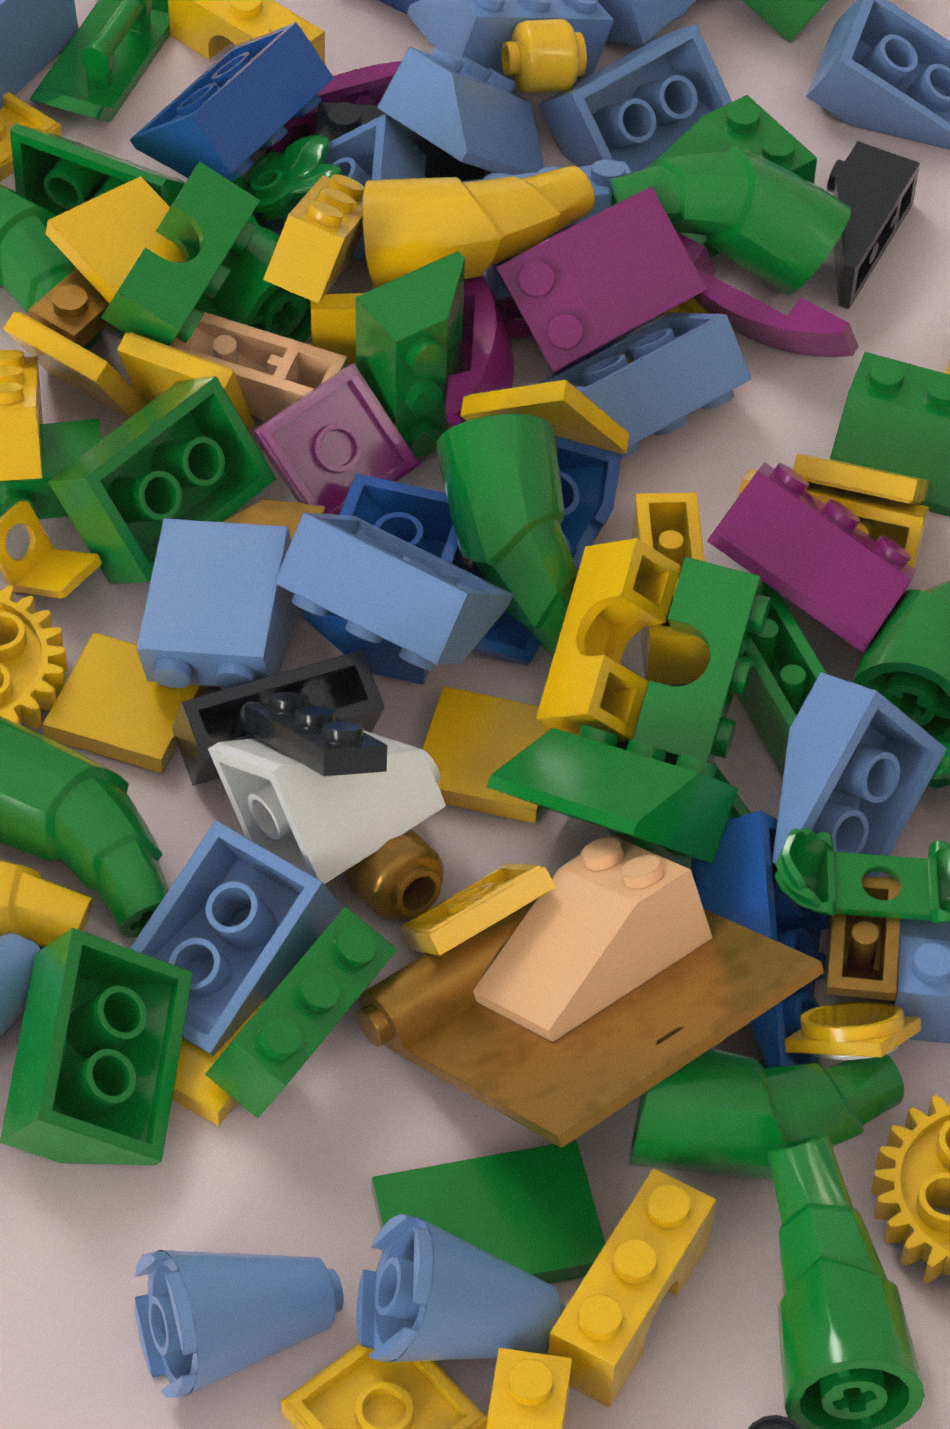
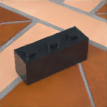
(336, 684)

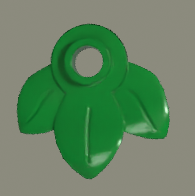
(285, 177)

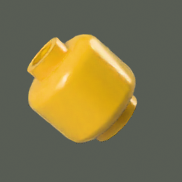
(544, 56)

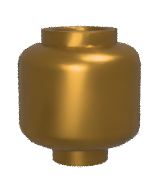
(399, 877)

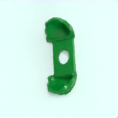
(833, 880)

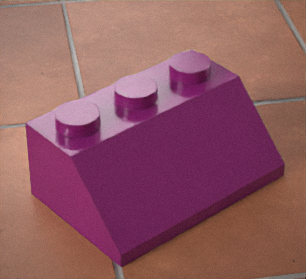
(814, 554)

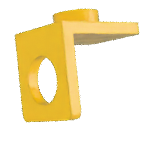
(42, 568)

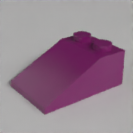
(601, 279)

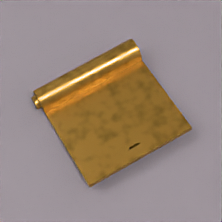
(603, 1063)

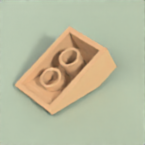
(594, 937)

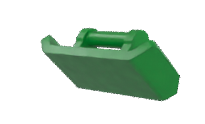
(106, 58)

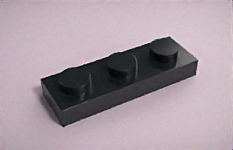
(315, 736)

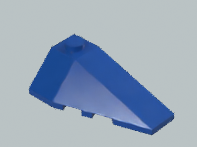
(588, 494)
(745, 891)

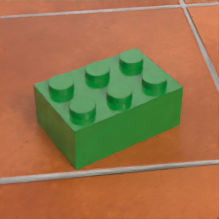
(170, 461)

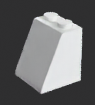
(321, 819)

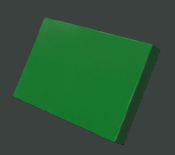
(516, 1205)

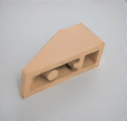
(267, 365)

